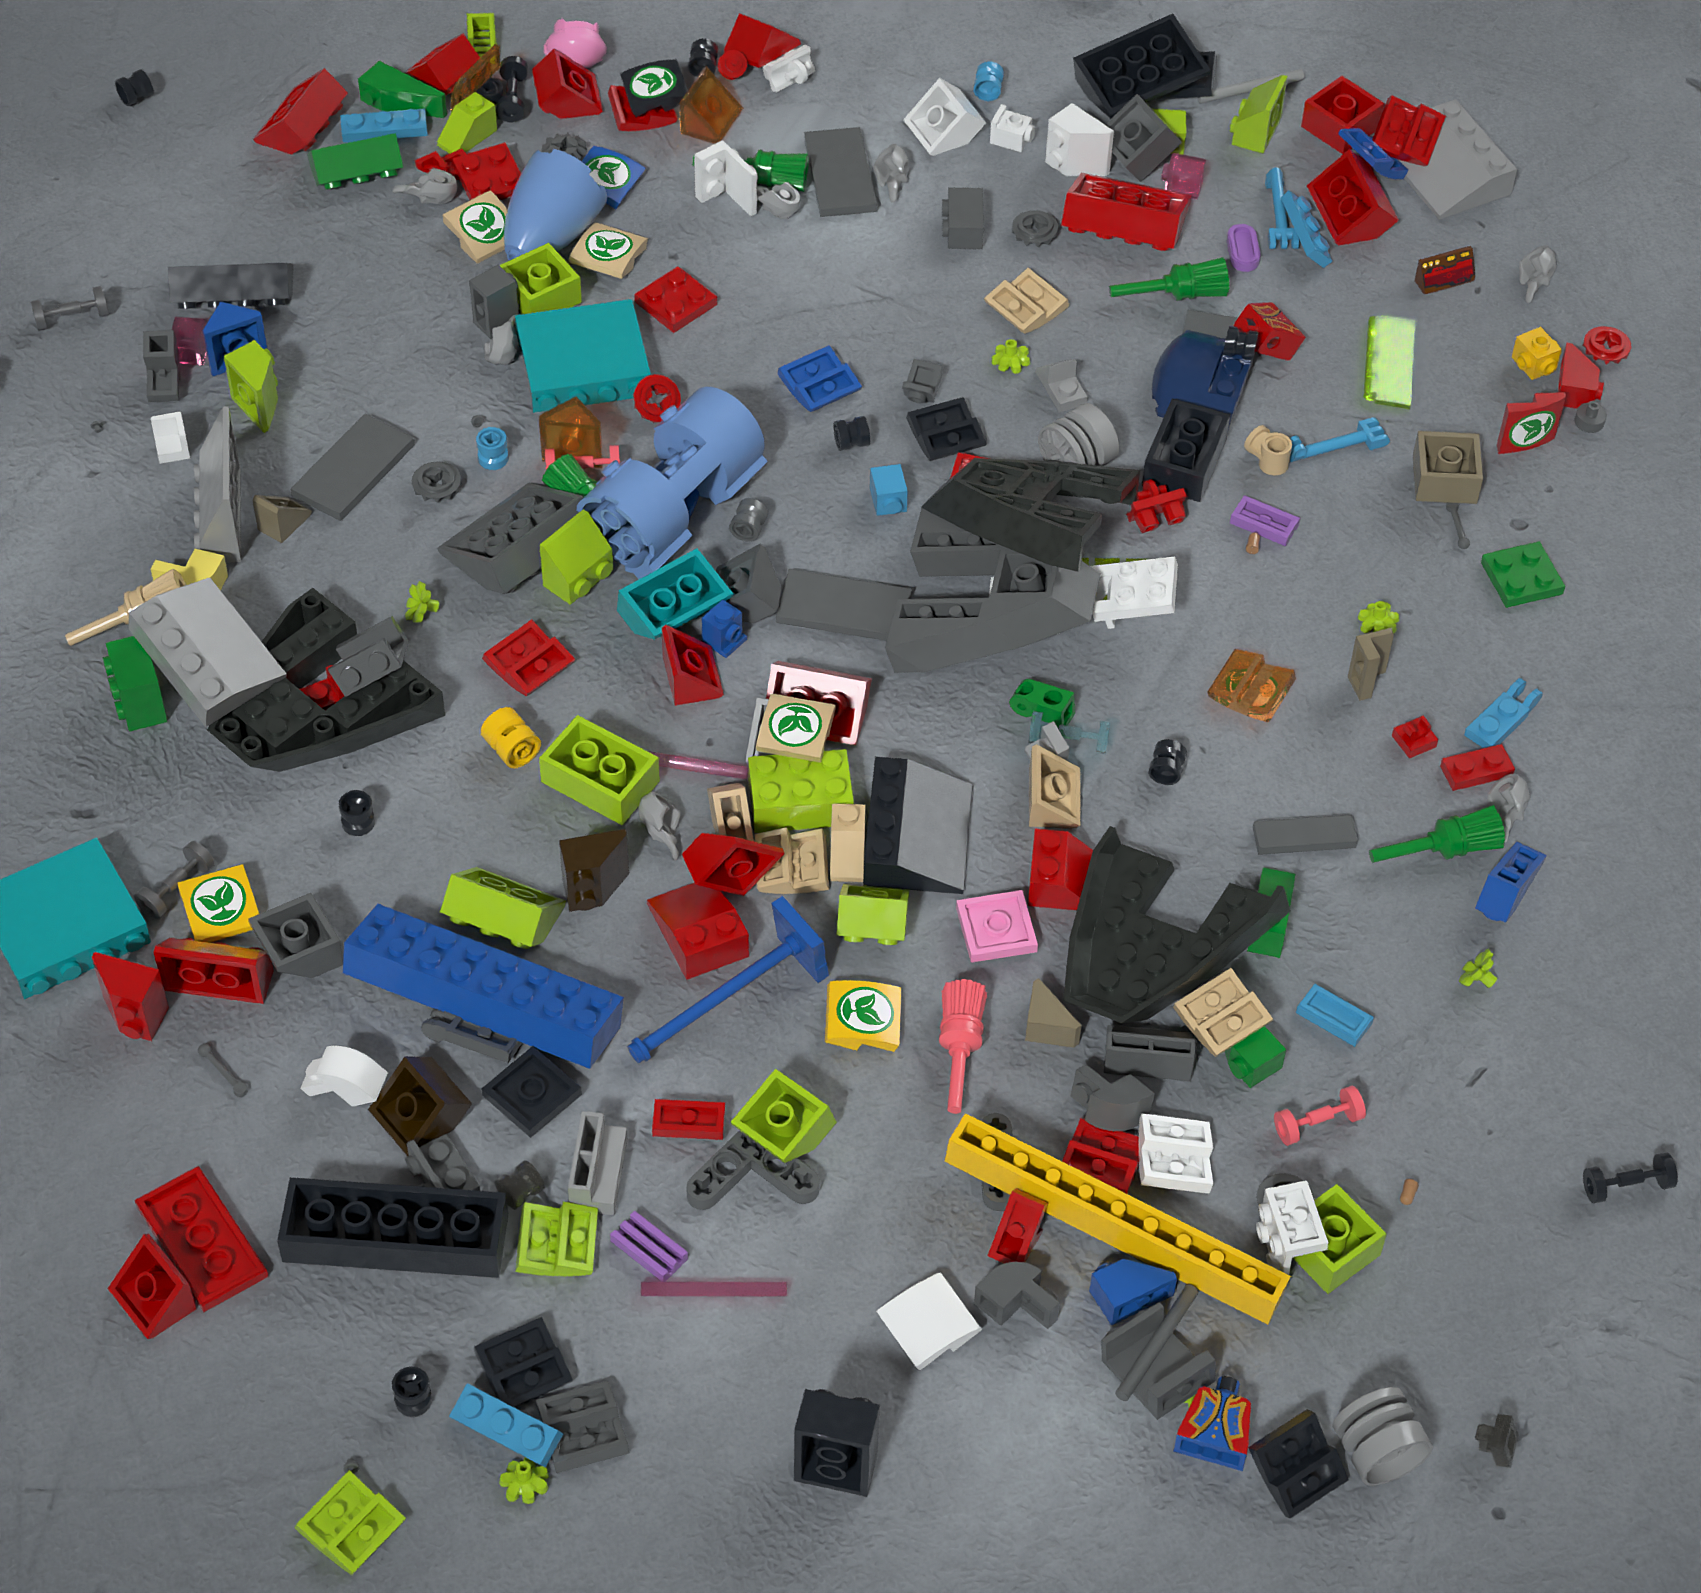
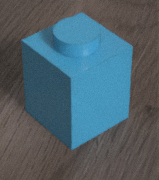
(888, 489)

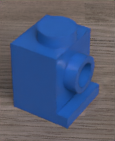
(723, 628)

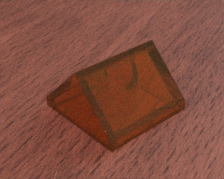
(708, 109)
(571, 430)

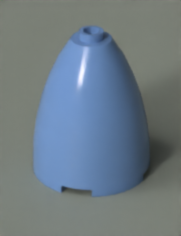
(551, 203)

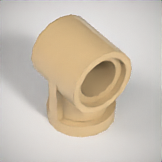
(1271, 449)

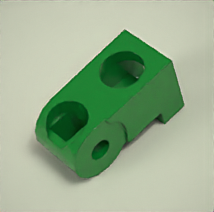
(1054, 702)

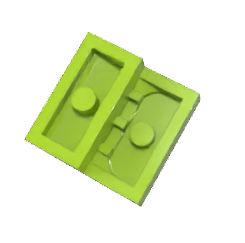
(556, 1240)
(349, 1523)

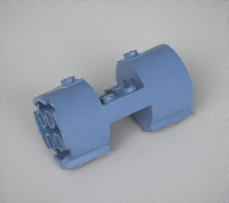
(700, 445)

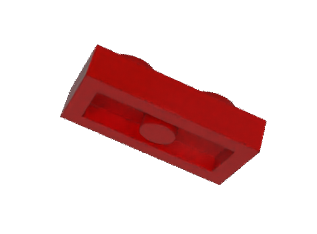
(1477, 767)
(688, 1119)

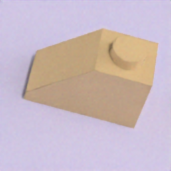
(730, 811)
(847, 842)

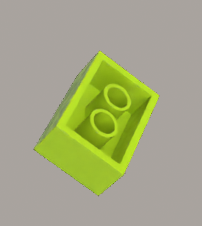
(599, 769)
(797, 791)

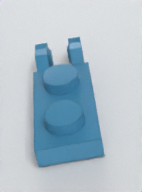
(1502, 716)

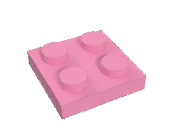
(996, 926)

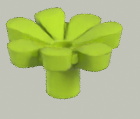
(1011, 356)
(420, 602)
(1378, 617)
(1479, 970)
(524, 1480)

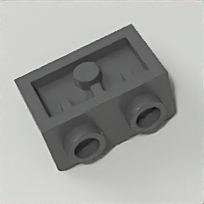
(440, 1165)

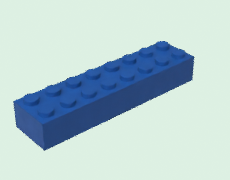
(483, 985)

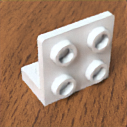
(723, 170)
(1290, 1224)

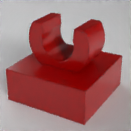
(1415, 737)

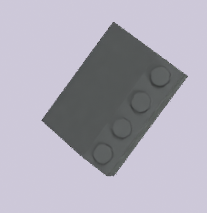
(506, 541)

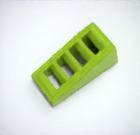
(481, 21)

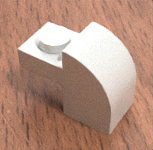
(346, 1073)

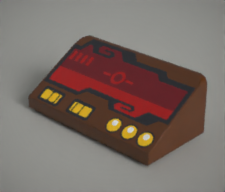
(1445, 270)

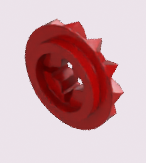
(1617, 340)
(660, 385)

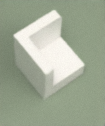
(170, 437)

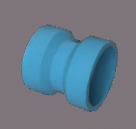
(988, 81)
(492, 448)

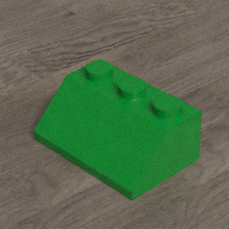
(355, 161)

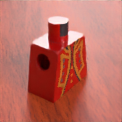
(1270, 324)

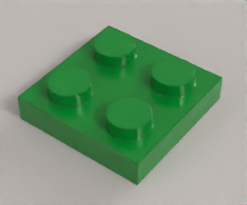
(1522, 574)

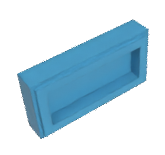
(1334, 1015)

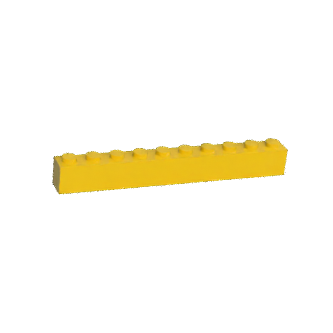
(1118, 1219)

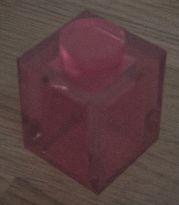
(1184, 174)
(190, 340)

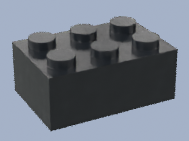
(1186, 448)
(836, 1442)

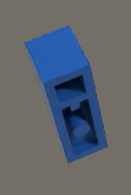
(1509, 882)

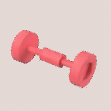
(586, 461)
(1351, 1104)

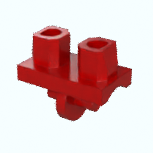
(1154, 501)

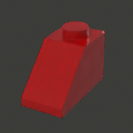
(1578, 378)

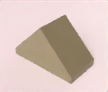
(279, 516)
(1049, 1020)

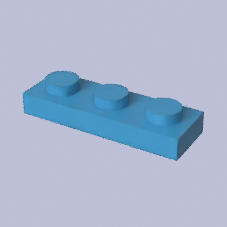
(369, 125)
(1307, 228)
(506, 1425)

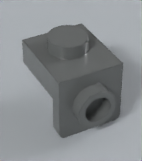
(922, 381)

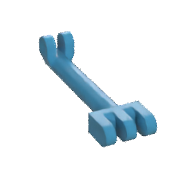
(1275, 181)
(1367, 431)

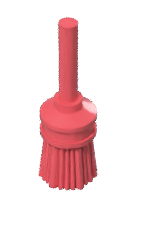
(961, 1031)

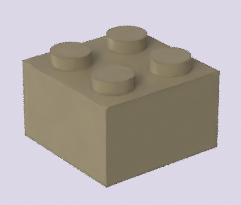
(1447, 467)

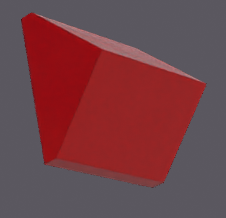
(759, 41)
(689, 668)
(152, 1289)

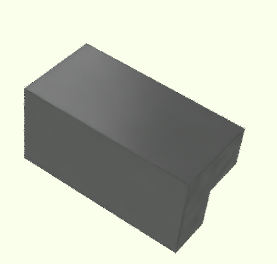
(1149, 1053)

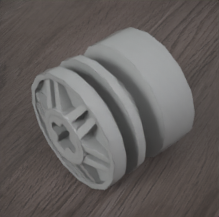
(1080, 438)
(1382, 1436)

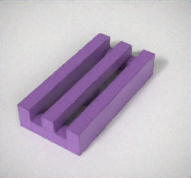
(1263, 524)
(628, 1227)

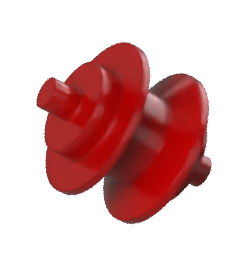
(732, 64)

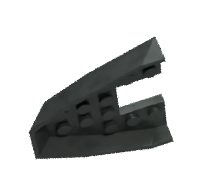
(1013, 508)
(1139, 965)

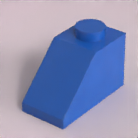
(1129, 1287)

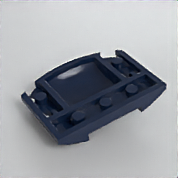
(1199, 374)

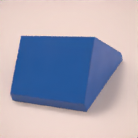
(229, 330)

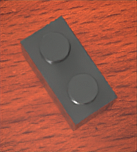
(964, 218)
(493, 299)

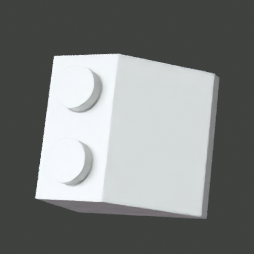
(944, 119)
(1078, 143)

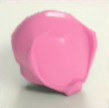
(577, 41)

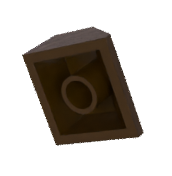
(593, 868)
(419, 1103)

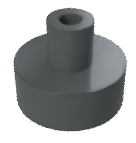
(1590, 417)

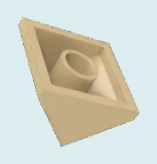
(1053, 790)

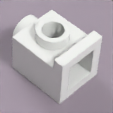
(1011, 129)

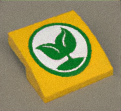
(218, 904)
(863, 1014)

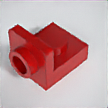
(324, 692)

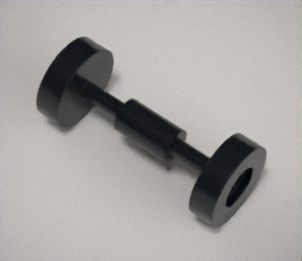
(510, 107)
(1663, 1170)

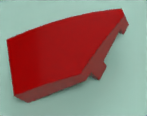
(443, 163)

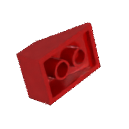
(700, 928)

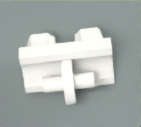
(790, 68)

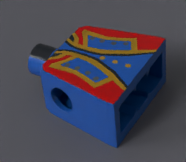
(1216, 1425)

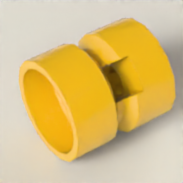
(510, 737)

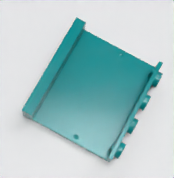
(582, 353)
(63, 914)

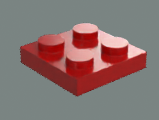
(486, 171)
(675, 299)

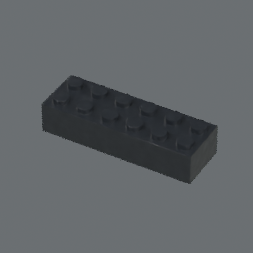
(393, 1227)

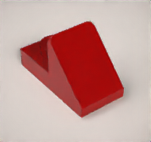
(1018, 1228)

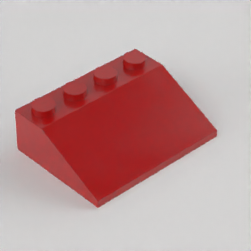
(1125, 211)

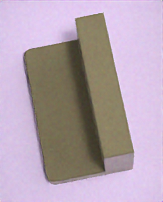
(1368, 660)

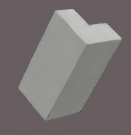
(597, 1163)

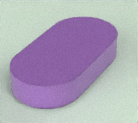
(1243, 247)

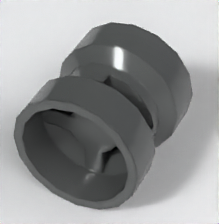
(748, 521)

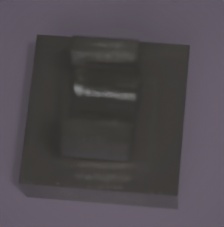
(1499, 1440)

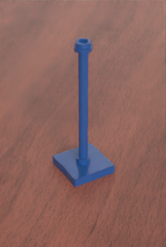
(796, 939)

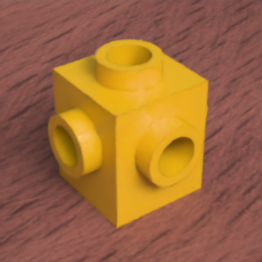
(1536, 353)

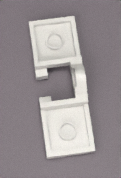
(1134, 589)

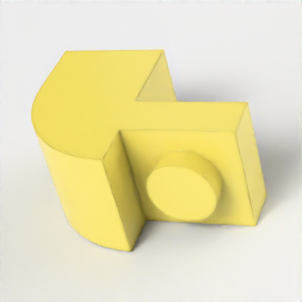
(199, 567)

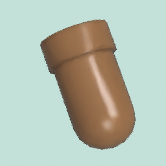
(1253, 543)
(1409, 1189)

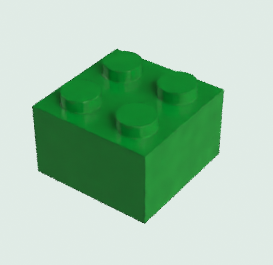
(134, 684)

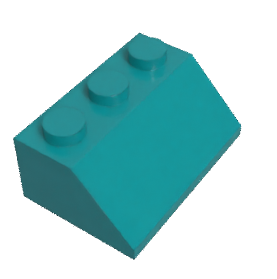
(671, 595)

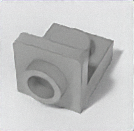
(1052, 741)

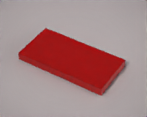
(201, 1238)

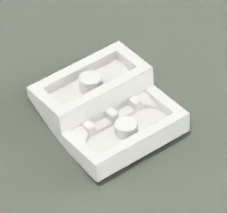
(1175, 1153)
(929, 1320)

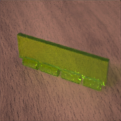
(1389, 361)

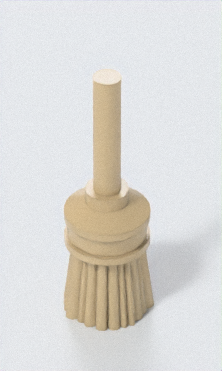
(132, 599)

